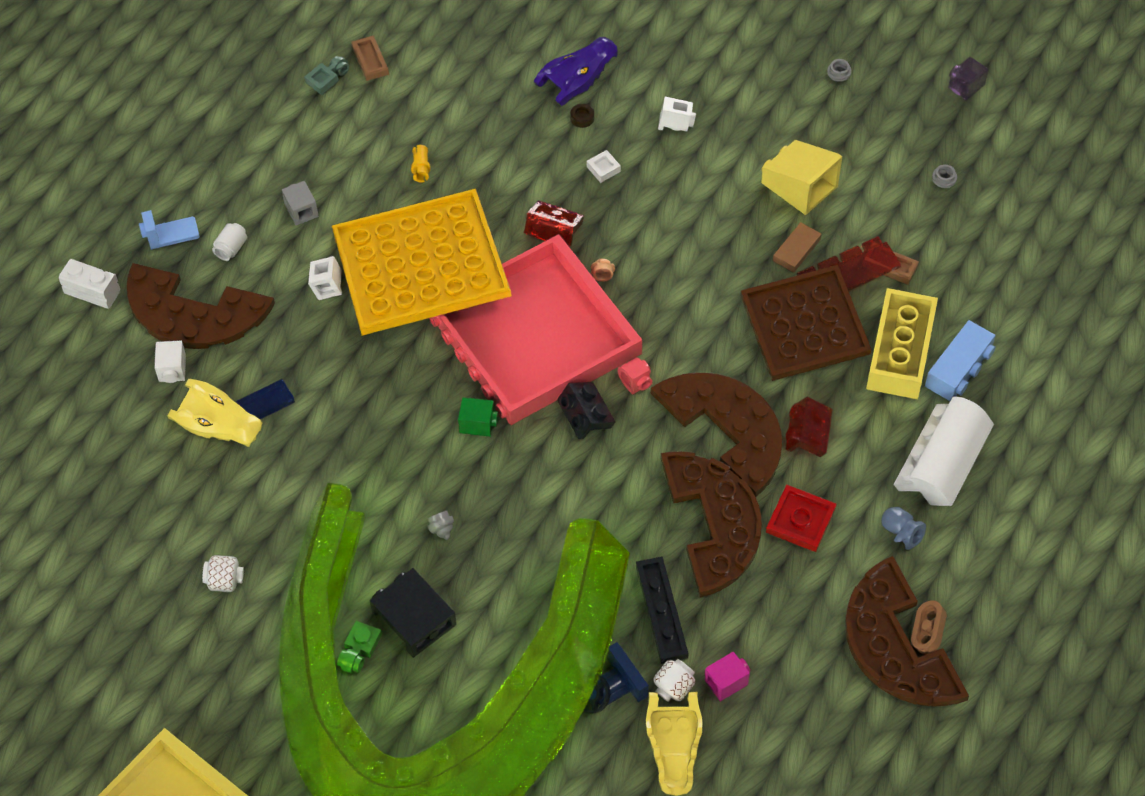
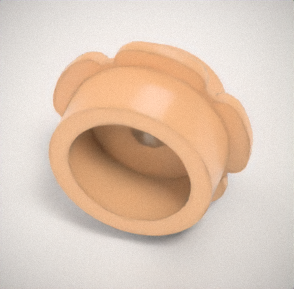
(602, 270)

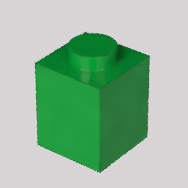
(477, 417)

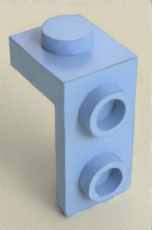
(167, 233)

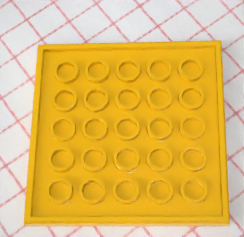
(420, 261)

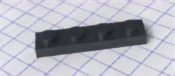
(661, 609)

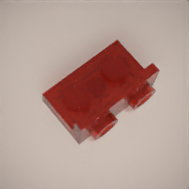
(549, 220)

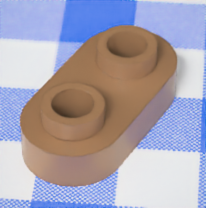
(927, 632)

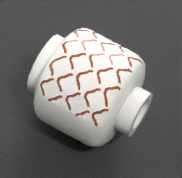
(222, 573)
(674, 680)

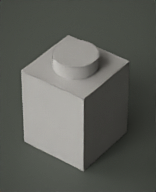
(300, 203)

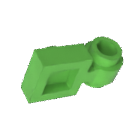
(360, 641)

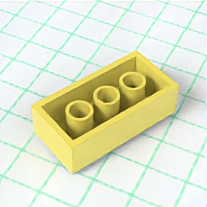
(902, 343)

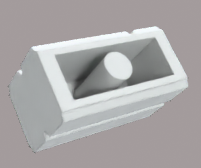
(89, 283)

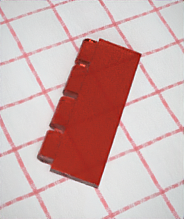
(860, 266)

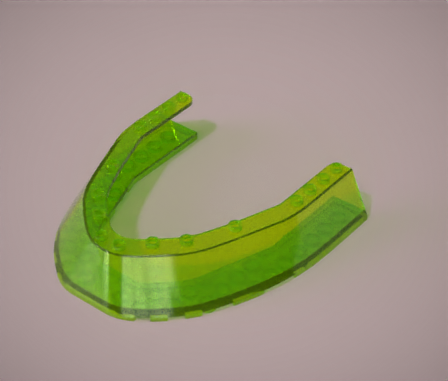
(517, 729)

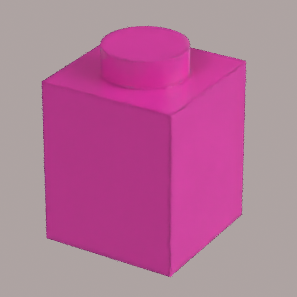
(727, 676)

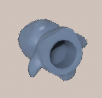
(902, 524)

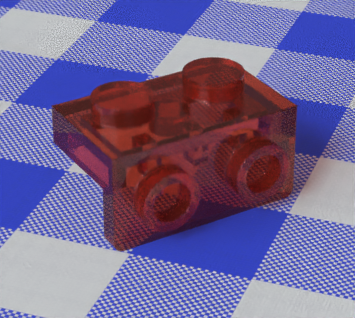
(809, 427)

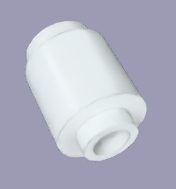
(229, 241)

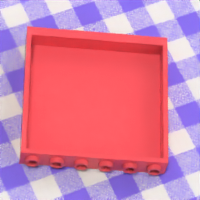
(543, 336)

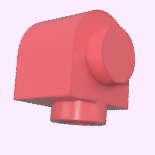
(635, 375)

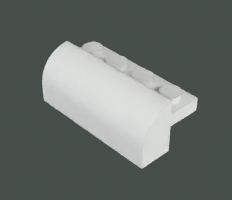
(945, 451)

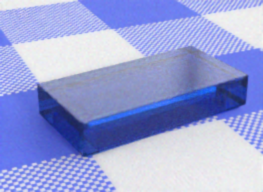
(267, 400)

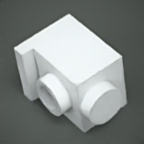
(676, 114)
(325, 278)

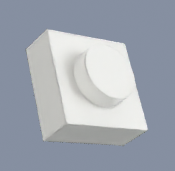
(603, 166)

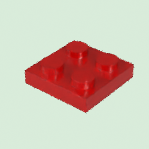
(801, 518)

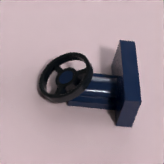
(618, 681)

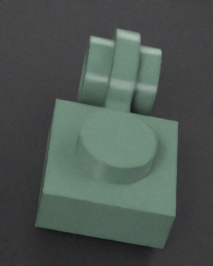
(324, 77)

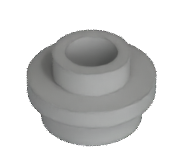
(839, 70)
(948, 173)

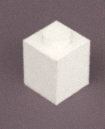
(170, 361)

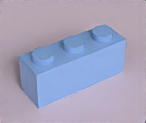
(960, 361)

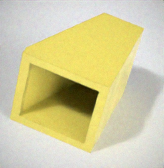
(802, 174)

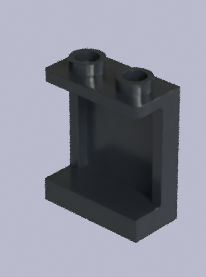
(413, 611)

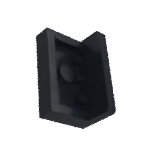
(585, 408)

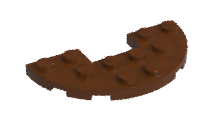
(187, 320)
(737, 412)
(730, 516)
(884, 649)

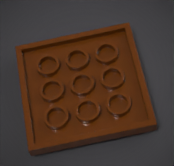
(805, 322)

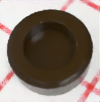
(582, 115)

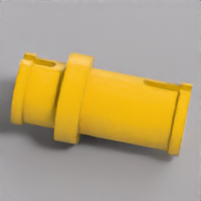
(420, 165)

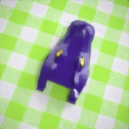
(577, 70)

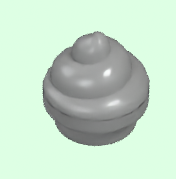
(446, 524)

